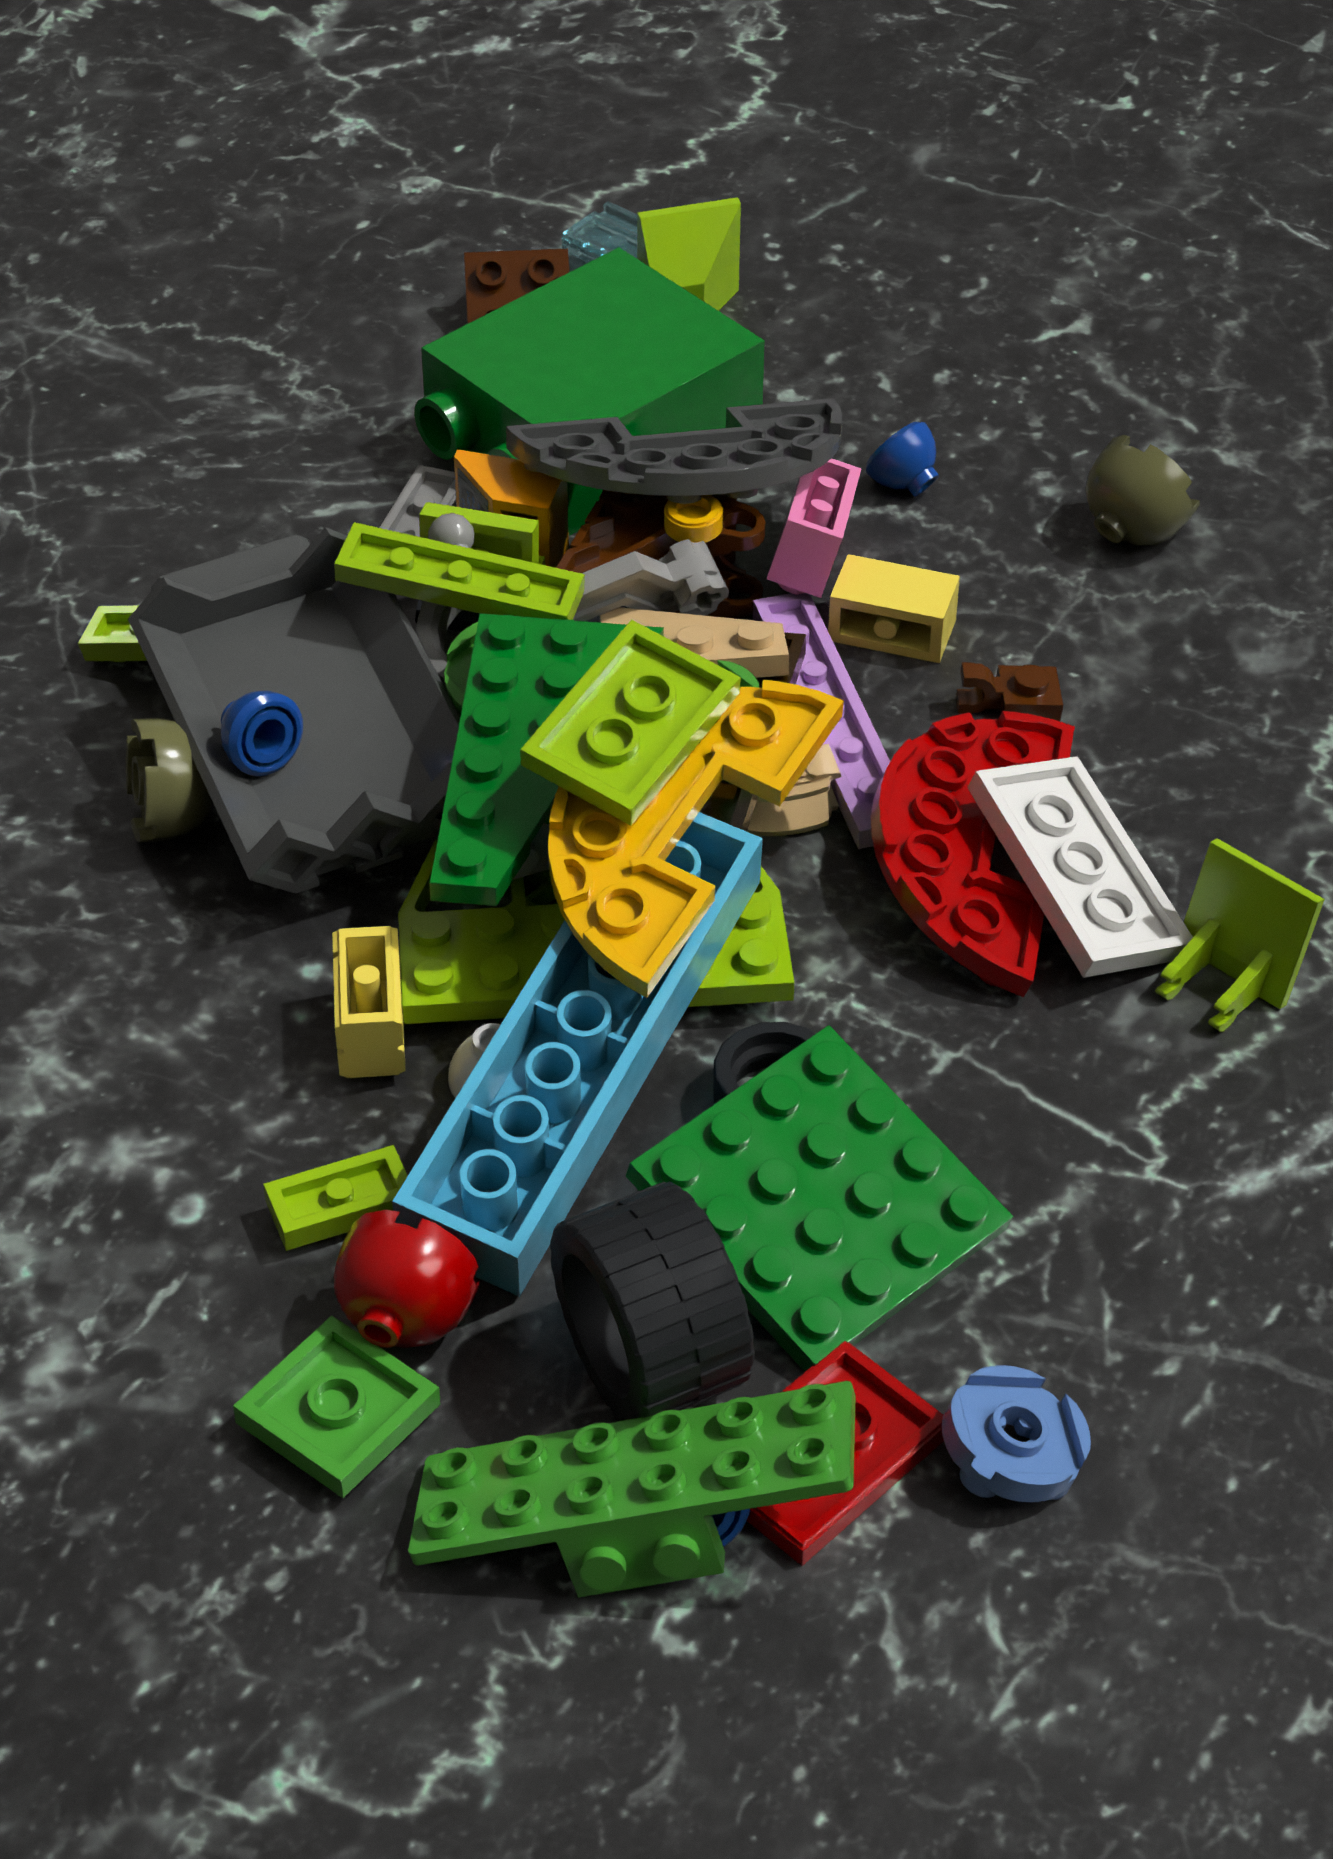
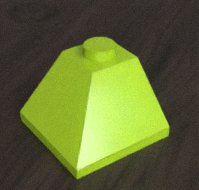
(694, 247)

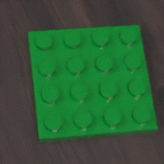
(826, 1196)

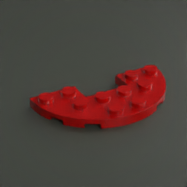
(940, 845)

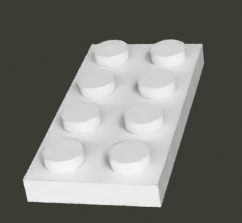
(1080, 865)

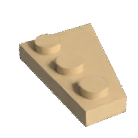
(749, 643)

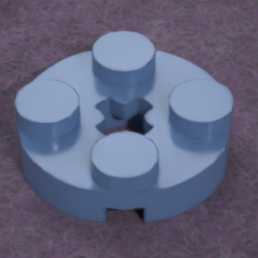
(998, 1463)

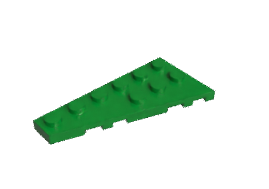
(491, 801)

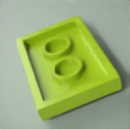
(630, 722)

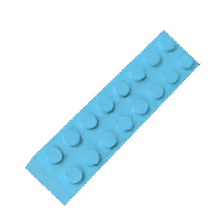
(564, 1078)

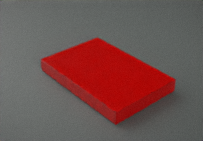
(891, 1437)

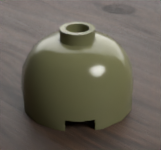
(1138, 494)
(164, 781)

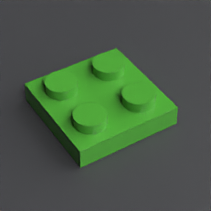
(337, 1406)

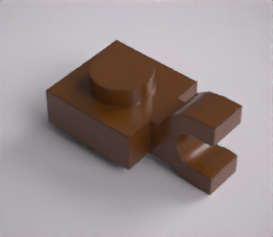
(1014, 689)

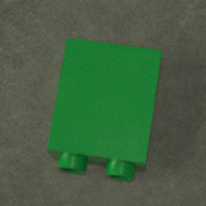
(588, 348)

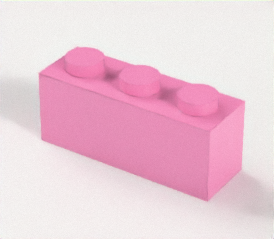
(814, 528)

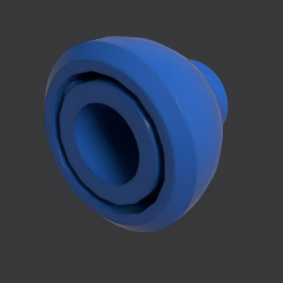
(905, 460)
(261, 732)

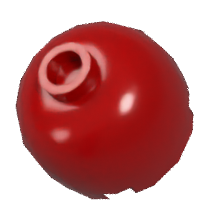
(403, 1281)

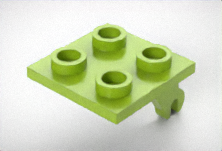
(1246, 926)

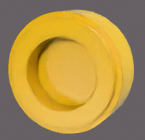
(695, 520)

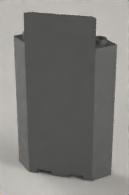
(368, 698)

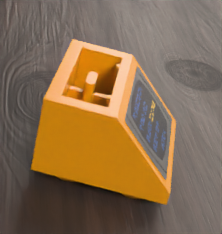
(508, 488)

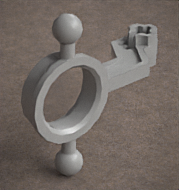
(679, 581)

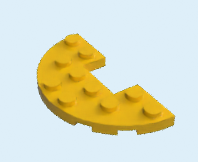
(614, 877)

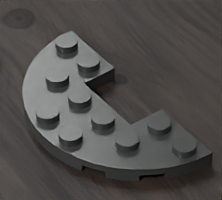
(754, 451)

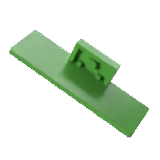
(637, 1493)

